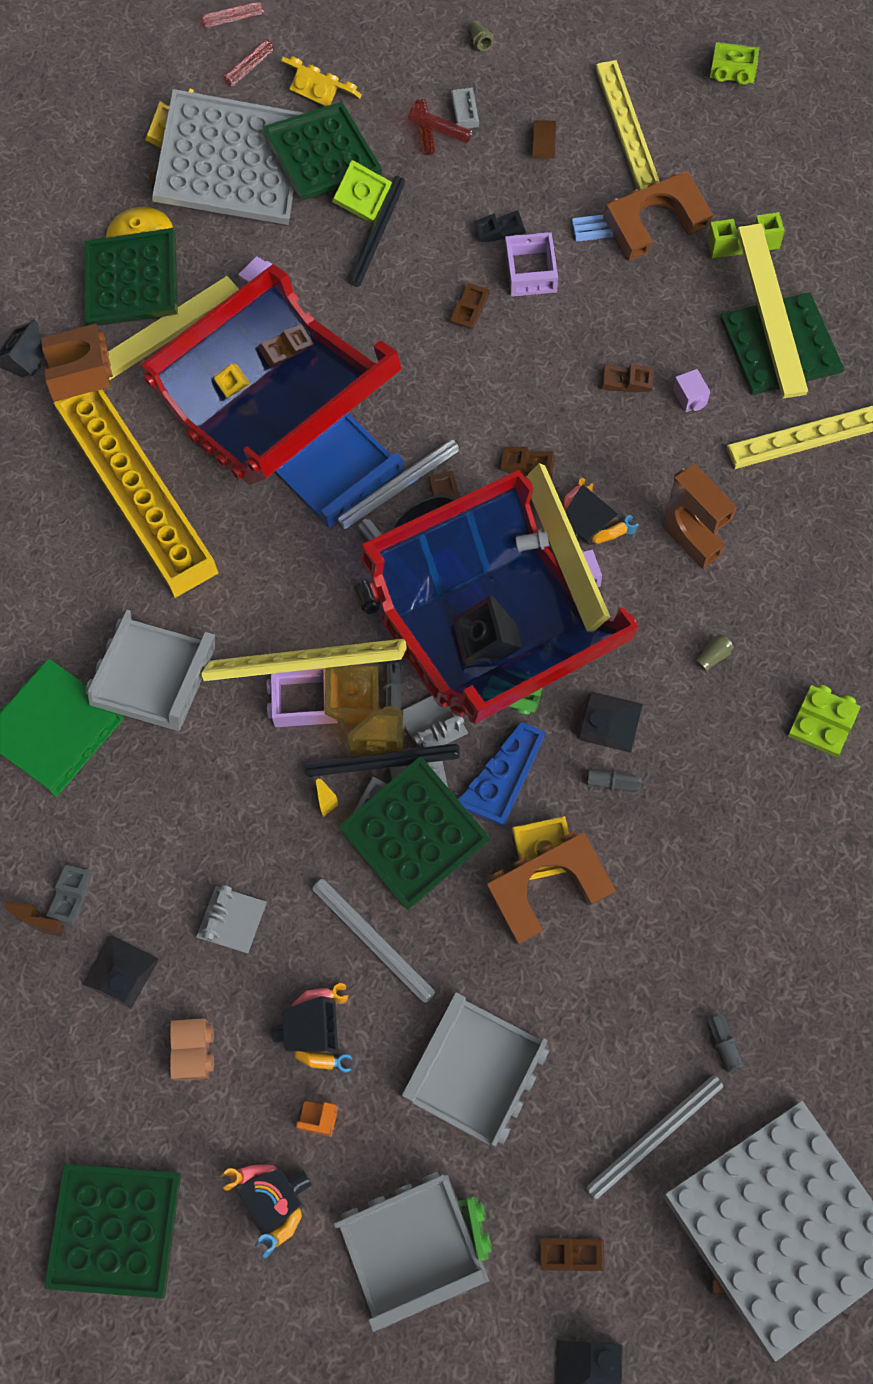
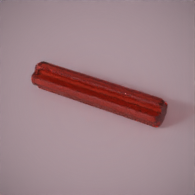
(232, 14)
(249, 63)
(439, 124)
(425, 132)

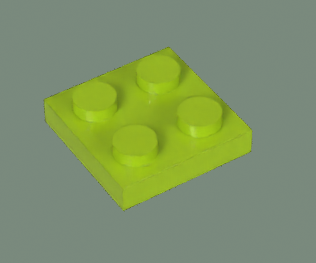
(362, 191)

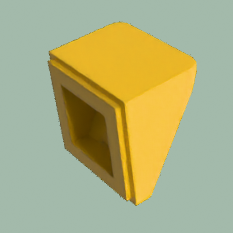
(231, 380)
(327, 798)

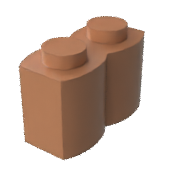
(190, 1049)

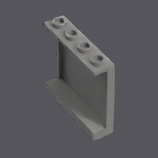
(150, 673)
(476, 1071)
(412, 1250)

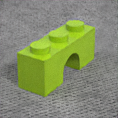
(724, 239)

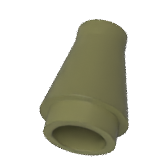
(481, 36)
(715, 651)

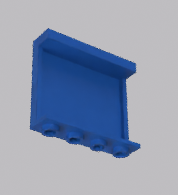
(339, 469)

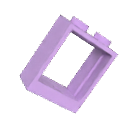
(531, 282)
(299, 718)

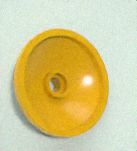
(137, 221)

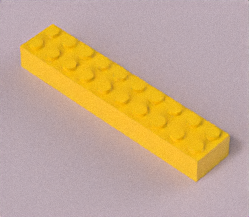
(137, 491)

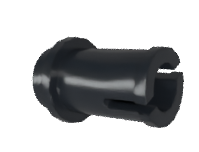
(366, 597)

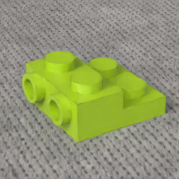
(734, 63)
(824, 720)

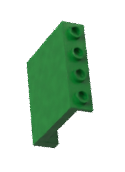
(53, 728)

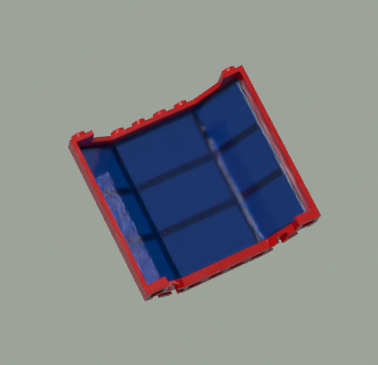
(284, 403)
(455, 560)

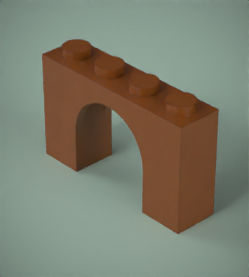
(675, 193)
(76, 362)
(696, 513)
(573, 856)

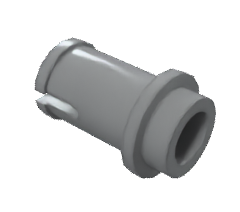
(532, 541)

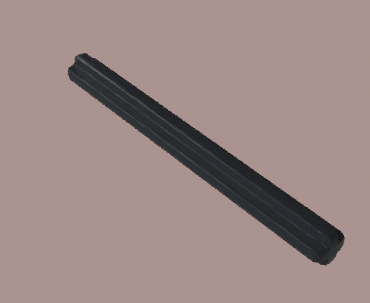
(376, 231)
(381, 760)

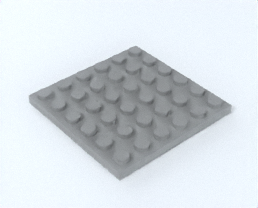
(220, 159)
(782, 1229)

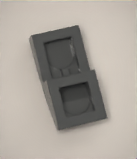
(69, 895)

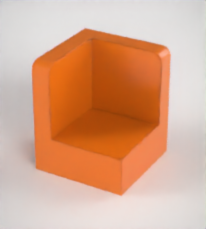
(317, 1118)

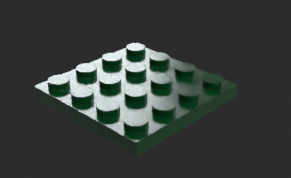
(318, 149)
(131, 277)
(810, 335)
(414, 833)
(113, 1231)

